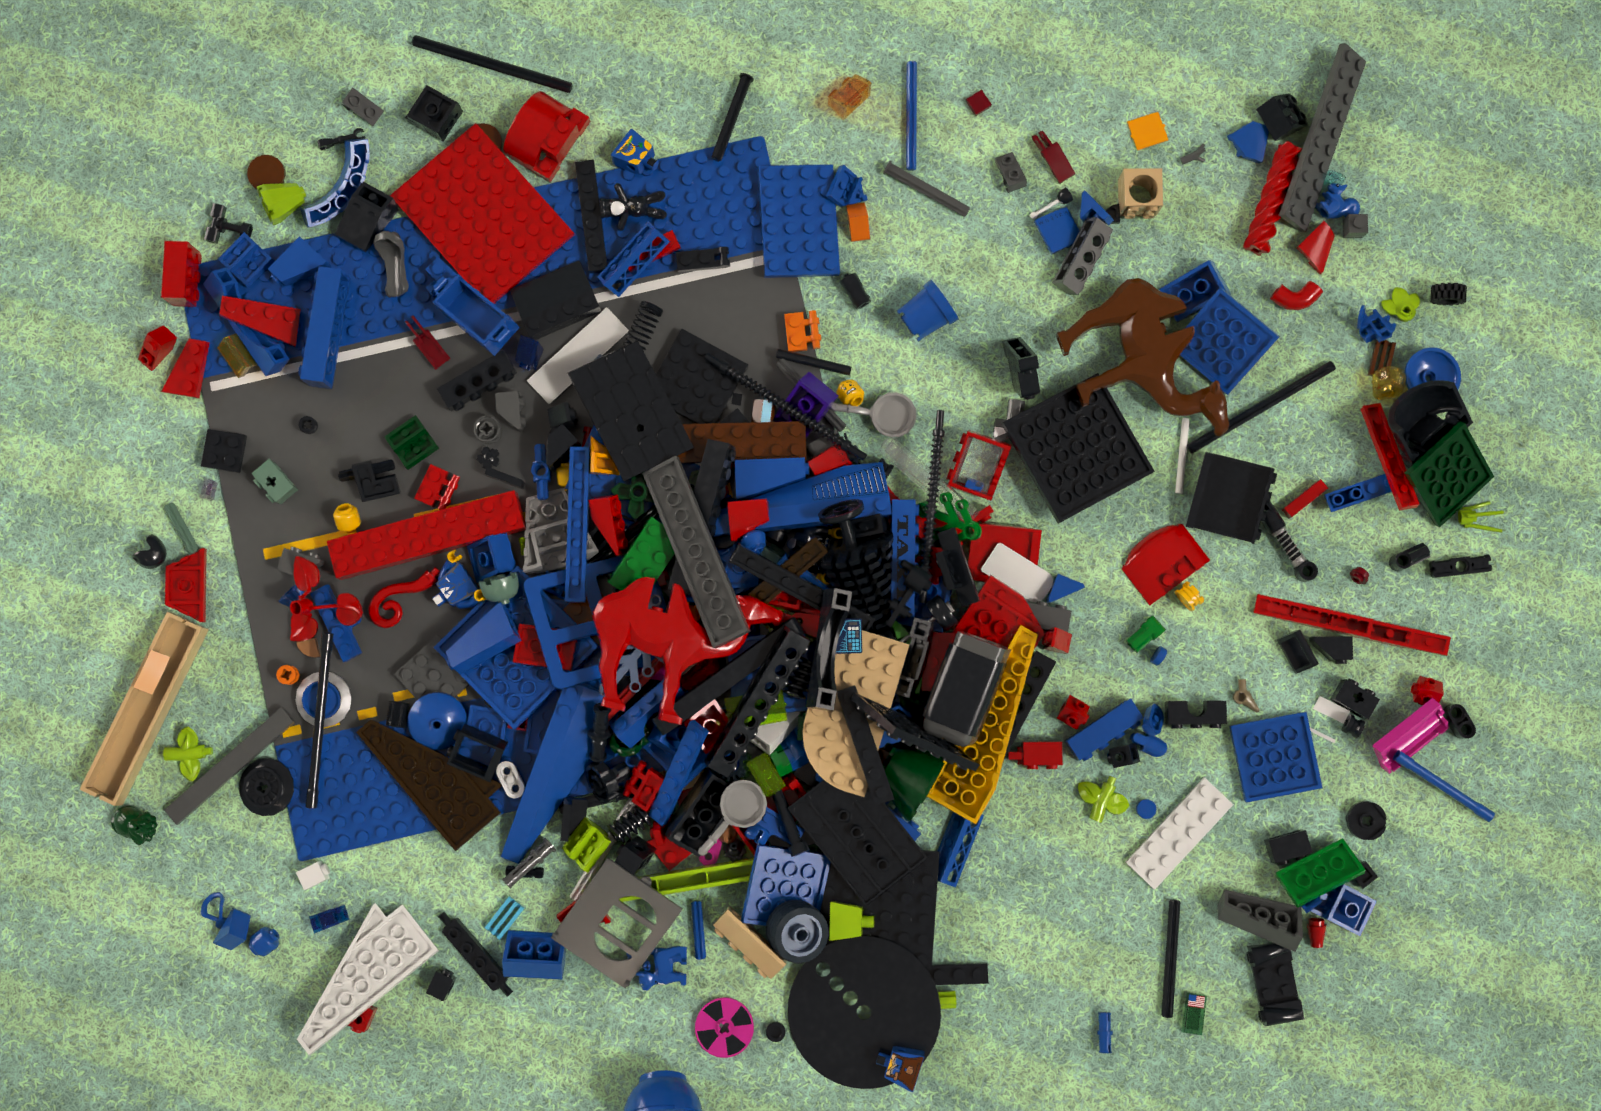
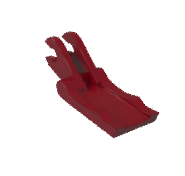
(1054, 157)
(429, 346)

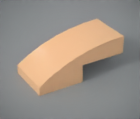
(151, 672)

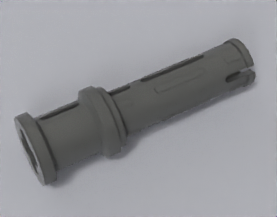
(536, 857)

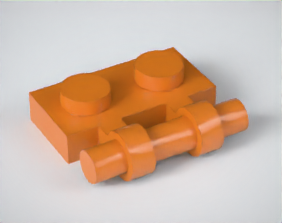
(796, 334)

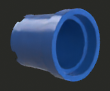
(927, 311)

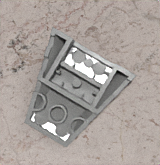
(547, 534)

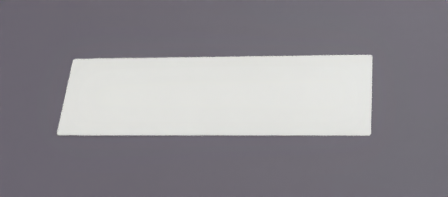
(583, 348)

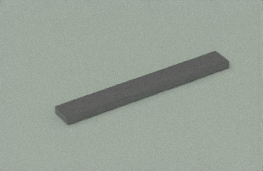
(229, 766)

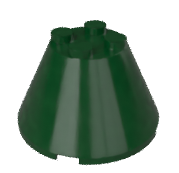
(911, 777)

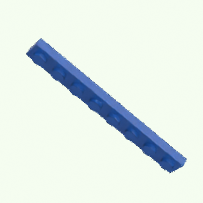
(577, 525)

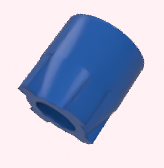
(627, 760)

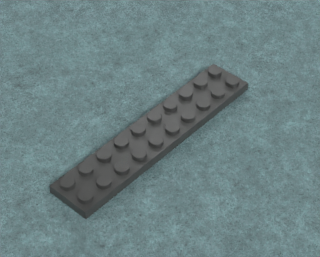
(1322, 137)
(696, 552)

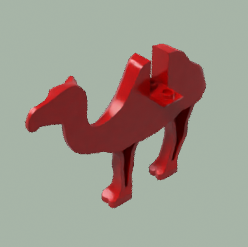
(673, 636)

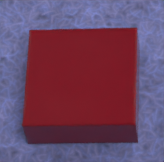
(978, 102)

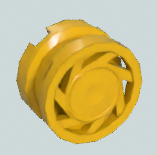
(1189, 596)

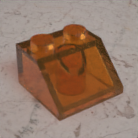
(849, 96)

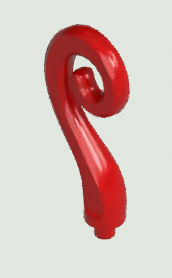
(421, 584)

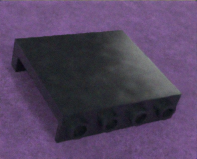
(1231, 497)

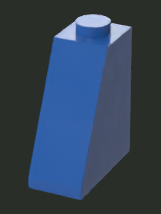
(296, 263)

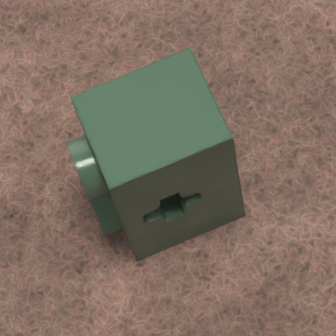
(284, 487)

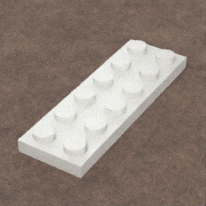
(1179, 833)

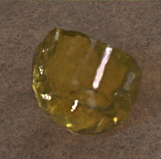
(1388, 382)

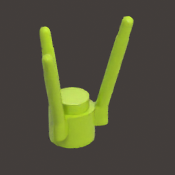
(1467, 517)

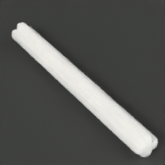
(587, 877)

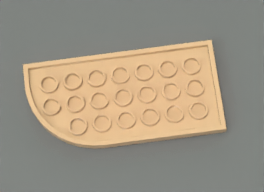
(826, 732)

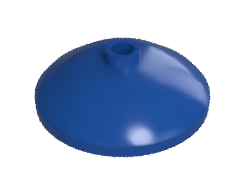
(1434, 363)
(433, 708)

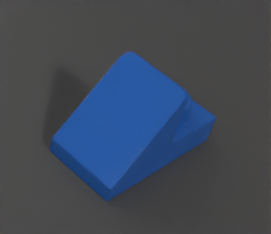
(1091, 208)

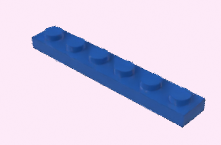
(678, 772)

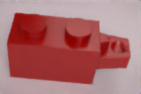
(1037, 754)

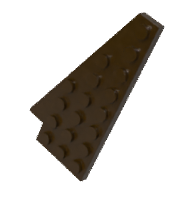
(447, 796)

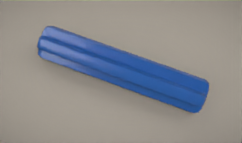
(698, 930)

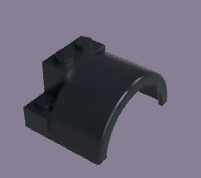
(1415, 418)

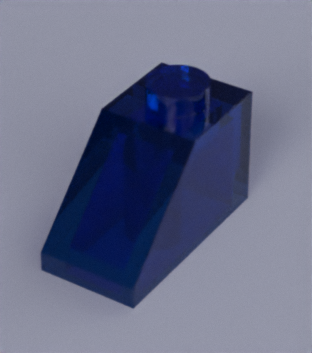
(528, 353)

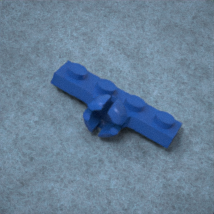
(343, 635)
(767, 826)

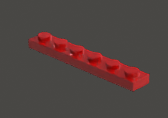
(1389, 456)

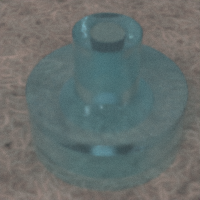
(1335, 177)

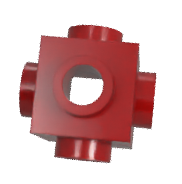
(1426, 689)
(1073, 712)

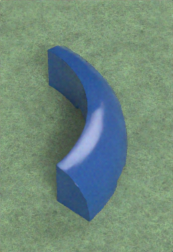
(351, 177)

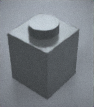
(1355, 225)

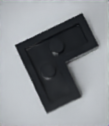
(372, 487)

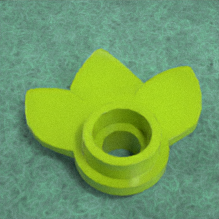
(1401, 301)

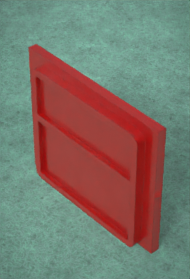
(1019, 539)

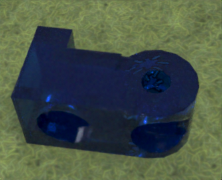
(329, 918)

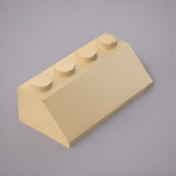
(749, 942)

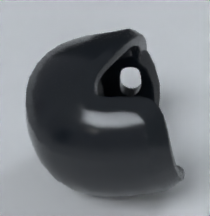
(153, 557)

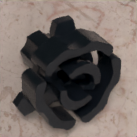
(606, 780)

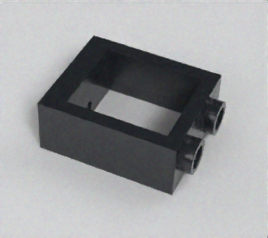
(469, 765)

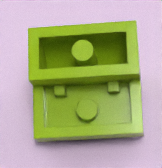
(586, 844)

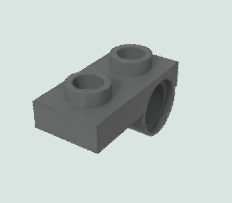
(362, 107)
(1011, 172)

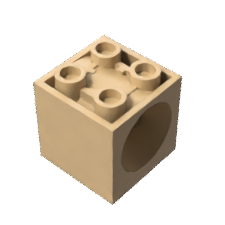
(1148, 178)

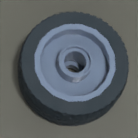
(797, 931)

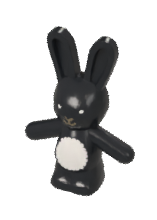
(634, 206)

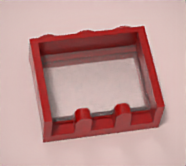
(981, 461)

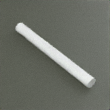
(1182, 456)

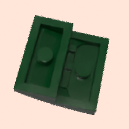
(411, 442)

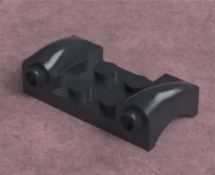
(1274, 984)

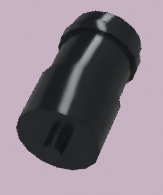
(854, 289)

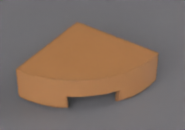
(309, 647)

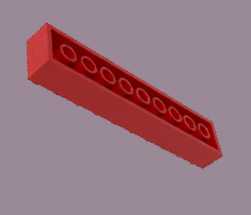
(425, 535)

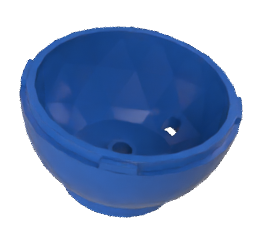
(663, 1092)

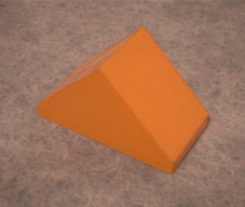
(858, 222)

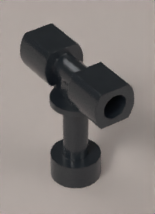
(220, 225)

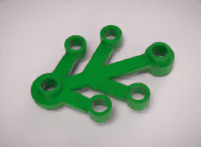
(953, 519)

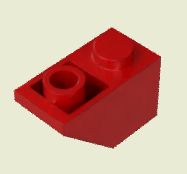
(156, 347)

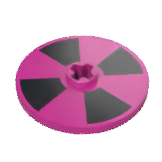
(708, 1027)

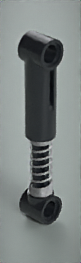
(1276, 526)

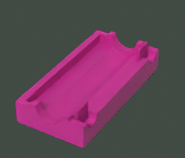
(1411, 734)

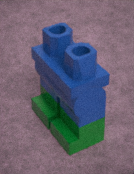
(789, 754)

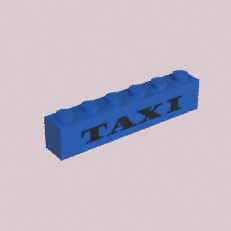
(904, 547)

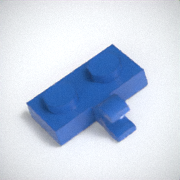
(436, 270)

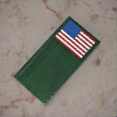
(1194, 1013)

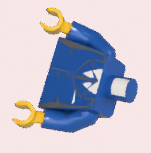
(457, 585)

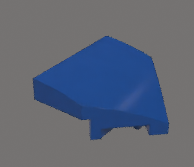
(1250, 141)
(846, 188)

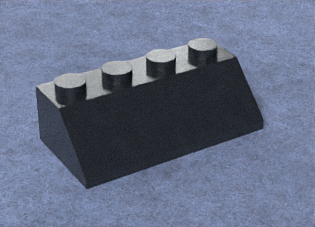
(698, 813)

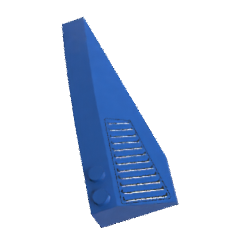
(801, 502)

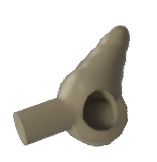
(1244, 697)

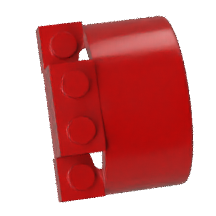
(540, 128)

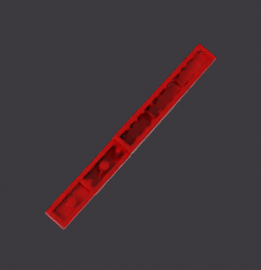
(1352, 625)

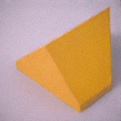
(600, 459)

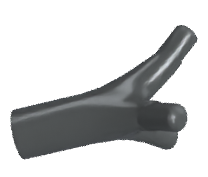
(1194, 156)

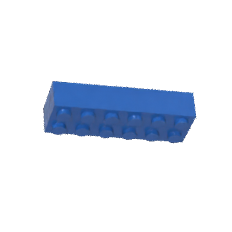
(324, 327)

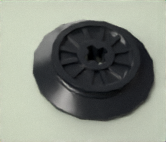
(279, 784)

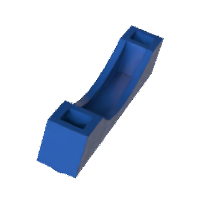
(265, 352)

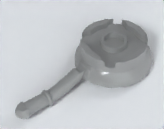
(891, 414)
(742, 806)

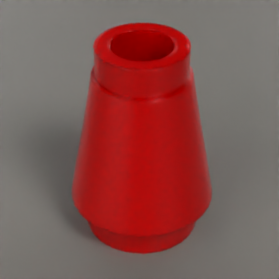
(1316, 931)

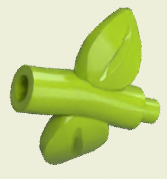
(187, 753)
(1102, 798)

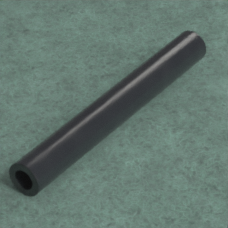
(813, 362)

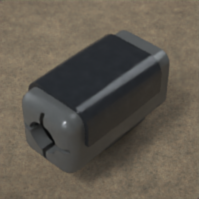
(964, 689)

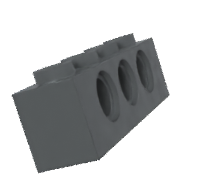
(1065, 278)

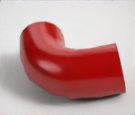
(1297, 300)

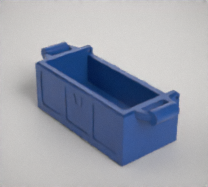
(474, 313)

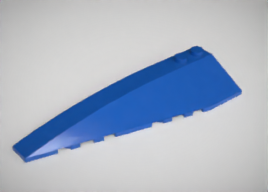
(556, 767)

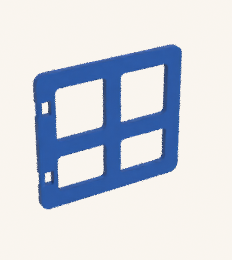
(551, 638)

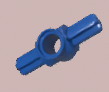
(541, 481)

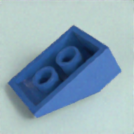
(1196, 288)

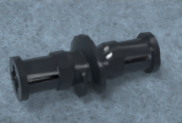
(599, 733)

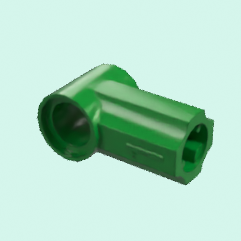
(1149, 631)

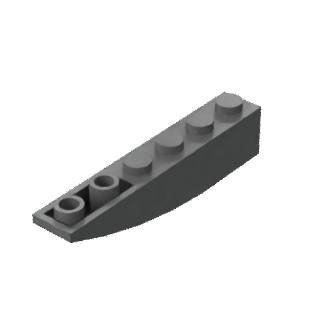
(1050, 616)

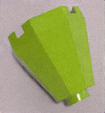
(281, 200)

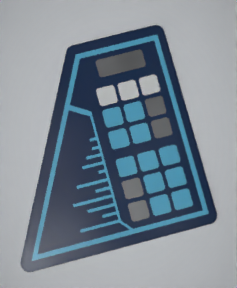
(850, 637)

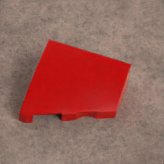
(1317, 246)
(746, 516)

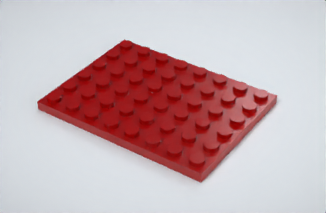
(482, 214)

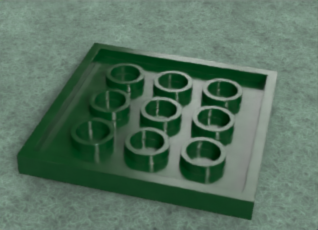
(1449, 474)

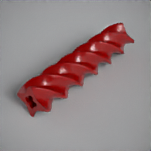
(1272, 196)

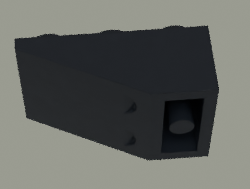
(366, 216)

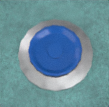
(337, 702)

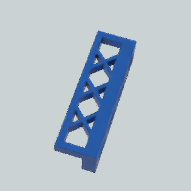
(630, 257)
(953, 844)

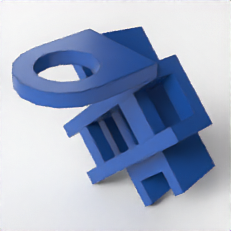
(1374, 329)

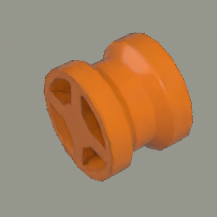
(292, 674)

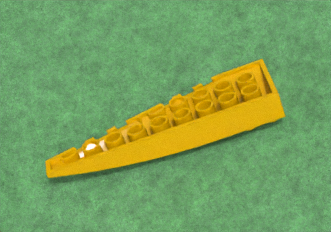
(971, 791)

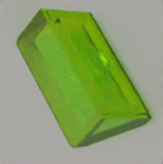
(766, 774)

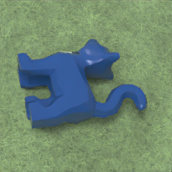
(664, 971)

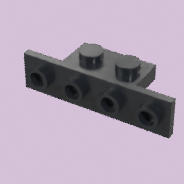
(955, 567)

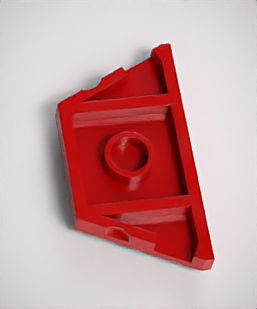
(187, 585)

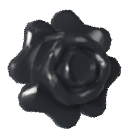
(734, 850)

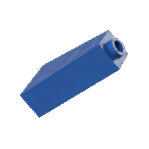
(765, 475)
(484, 640)

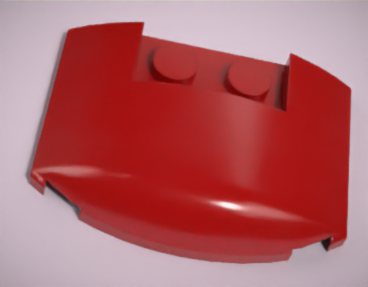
(1163, 561)

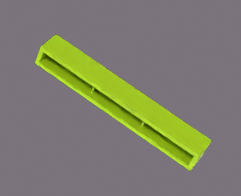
(699, 877)

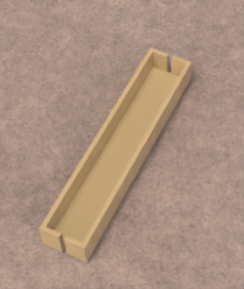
(143, 714)

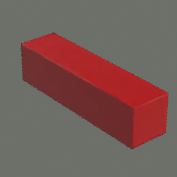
(1304, 498)

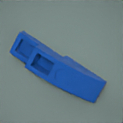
(1357, 493)

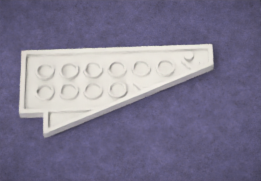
(375, 962)

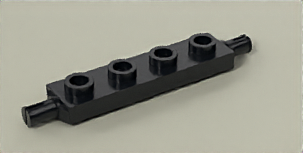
(475, 954)

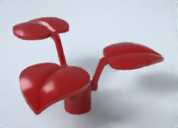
(302, 624)

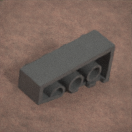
(1262, 917)

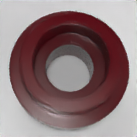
(1359, 575)

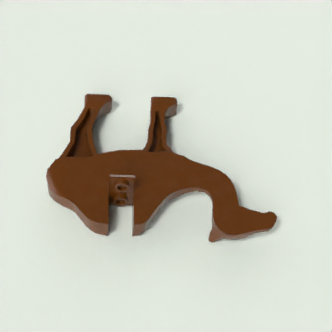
(1148, 352)

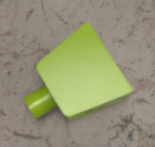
(847, 921)

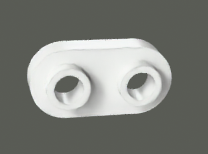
(511, 779)

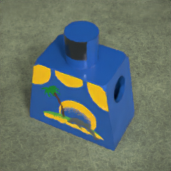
(634, 154)

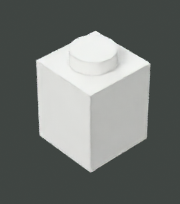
(313, 875)

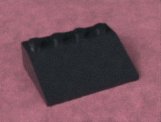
(555, 300)

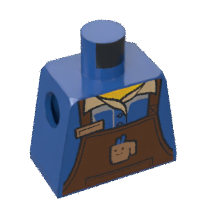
(902, 1066)

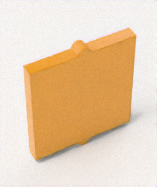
(1147, 131)

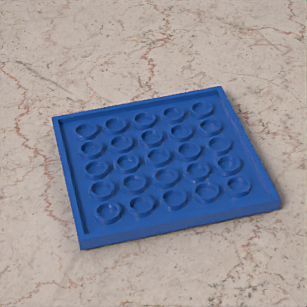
(507, 686)

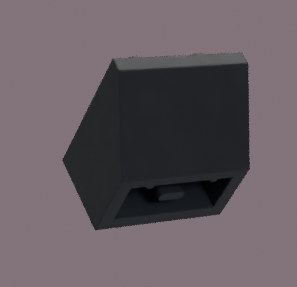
(1282, 116)

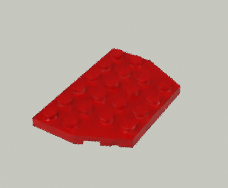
(998, 614)

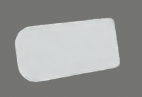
(1018, 573)

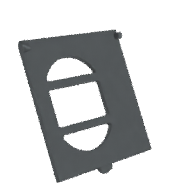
(603, 892)

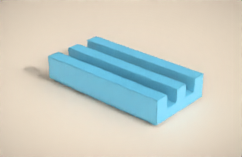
(514, 904)

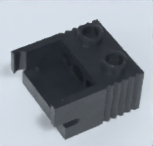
(434, 113)

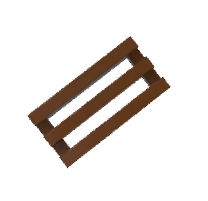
(1385, 343)

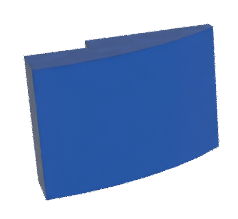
(1346, 908)

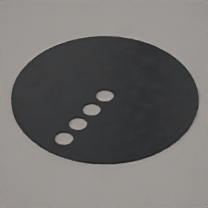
(887, 981)

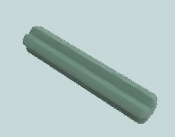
(181, 528)

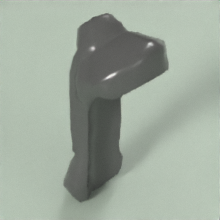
(392, 252)

